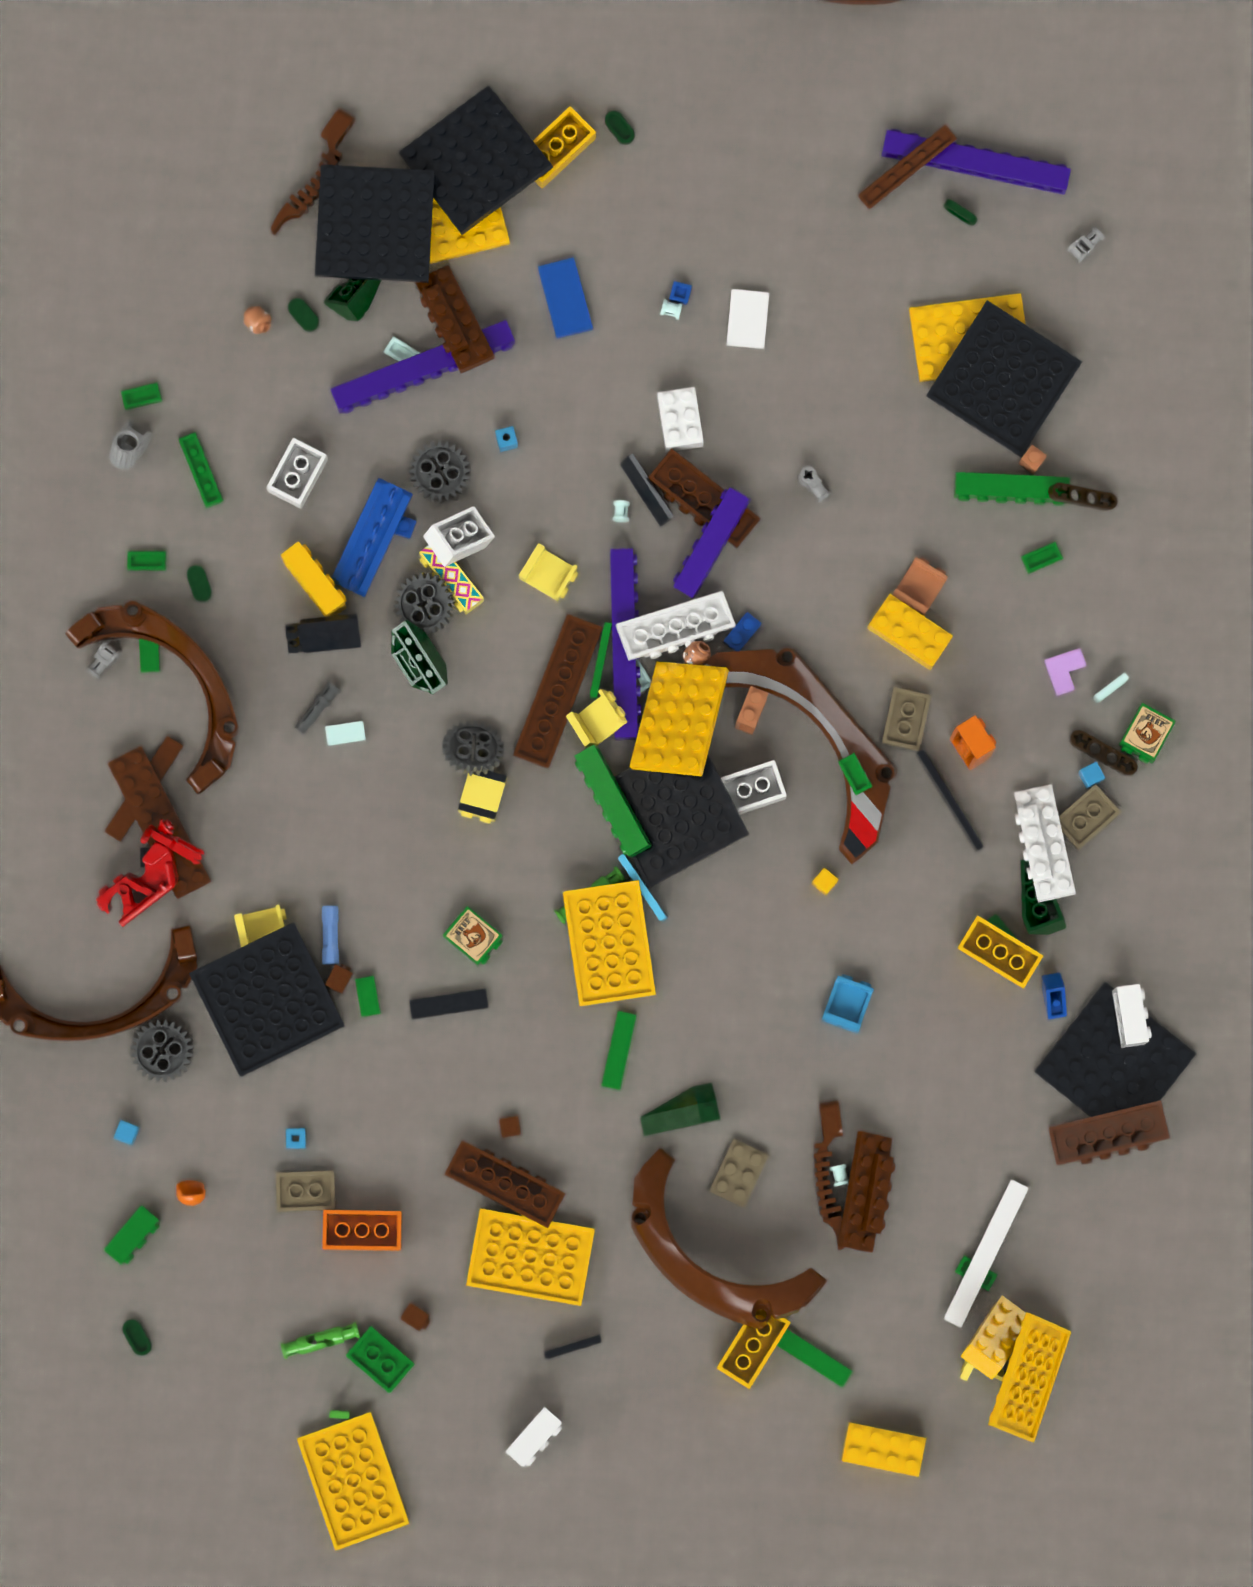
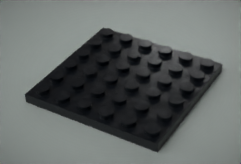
(477, 159)
(374, 223)
(1004, 379)
(681, 817)
(266, 999)
(1100, 1074)

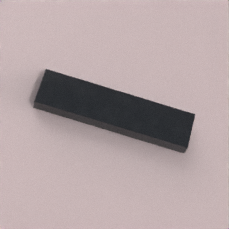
(646, 490)
(448, 1004)

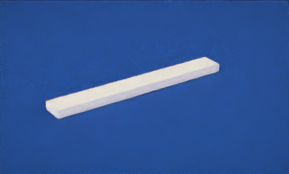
(985, 1253)

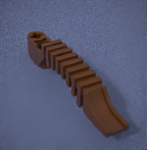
(334, 134)
(831, 1128)

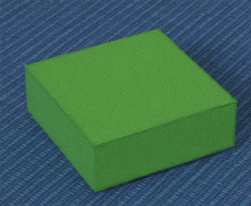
(339, 1414)

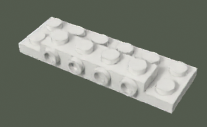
(675, 626)
(1044, 843)

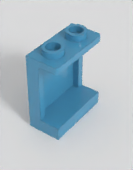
(847, 1003)

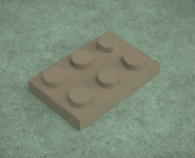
(906, 719)
(1087, 817)
(738, 1173)
(305, 1191)

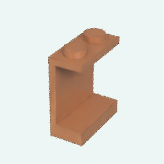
(920, 585)
(751, 710)

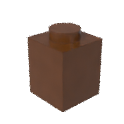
(339, 978)
(416, 1317)

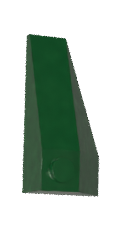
(352, 298)
(1040, 917)
(686, 1110)

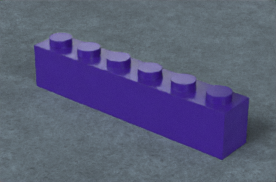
(712, 542)

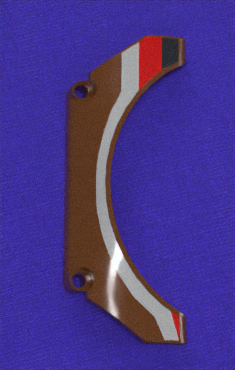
(805, 690)

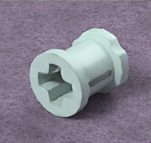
(671, 309)
(621, 511)
(840, 1175)

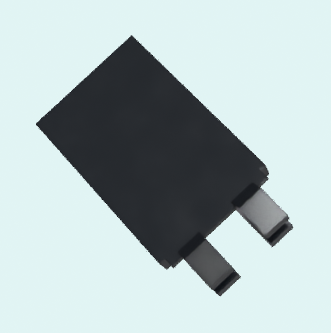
(323, 634)

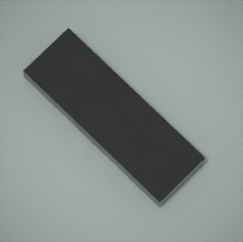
(572, 1347)

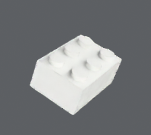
(680, 419)
(297, 473)
(458, 536)
(755, 787)
(1131, 1015)
(534, 1437)

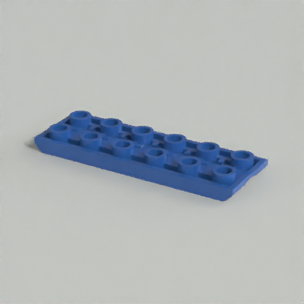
(371, 537)

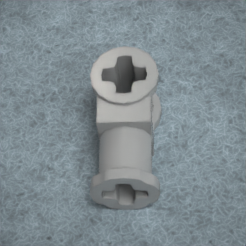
(1085, 245)
(813, 484)
(104, 659)

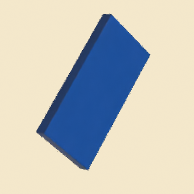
(565, 298)

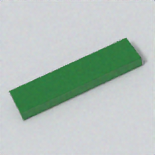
(200, 470)
(601, 658)
(618, 1050)
(814, 1358)

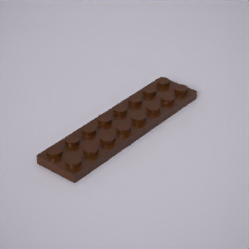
(557, 691)
(149, 805)

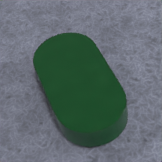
(619, 127)
(960, 212)
(303, 315)
(199, 584)
(137, 1337)

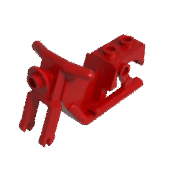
(159, 873)

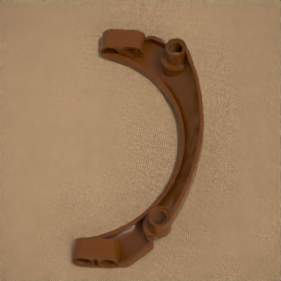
(146, 624)
(175, 975)
(722, 1297)

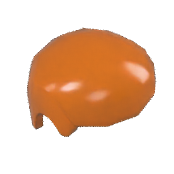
(190, 1192)

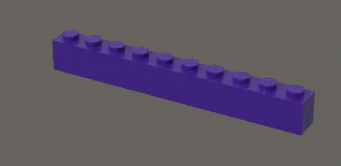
(983, 163)
(410, 372)
(623, 609)

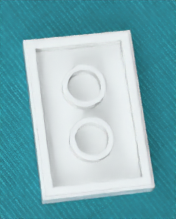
(747, 319)

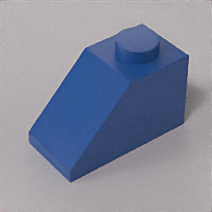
(1054, 995)

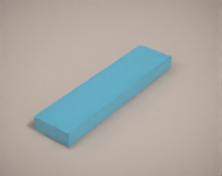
(643, 888)

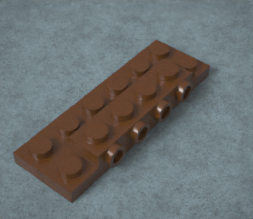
(454, 320)
(696, 494)
(1109, 1134)
(505, 1183)
(867, 1192)

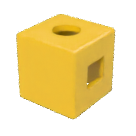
(824, 881)

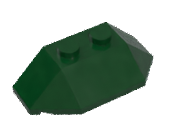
(418, 658)

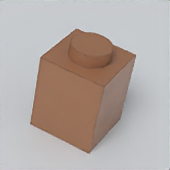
(1032, 459)

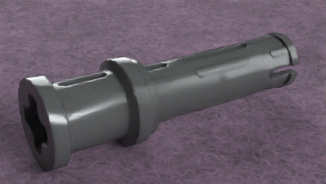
(323, 700)

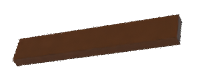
(907, 166)
(161, 764)

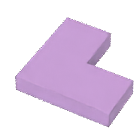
(1059, 668)

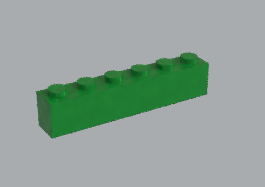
(1006, 488)
(612, 800)

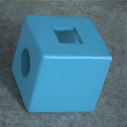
(506, 445)
(1091, 775)
(301, 1132)
(126, 1133)

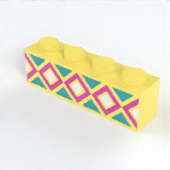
(465, 593)

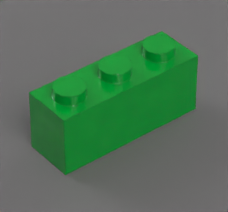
(132, 1236)

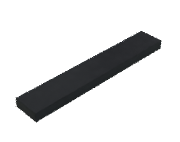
(949, 800)

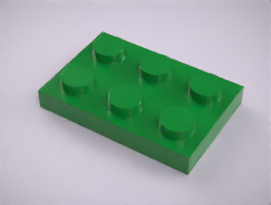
(380, 1359)

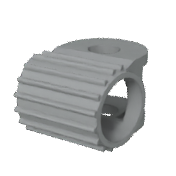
(122, 454)

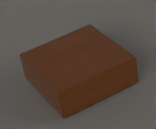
(509, 1126)

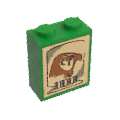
(1146, 733)
(473, 937)

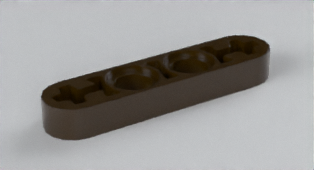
(1082, 496)
(1102, 755)

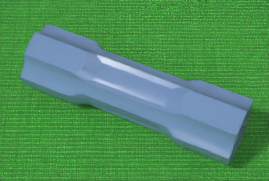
(330, 949)

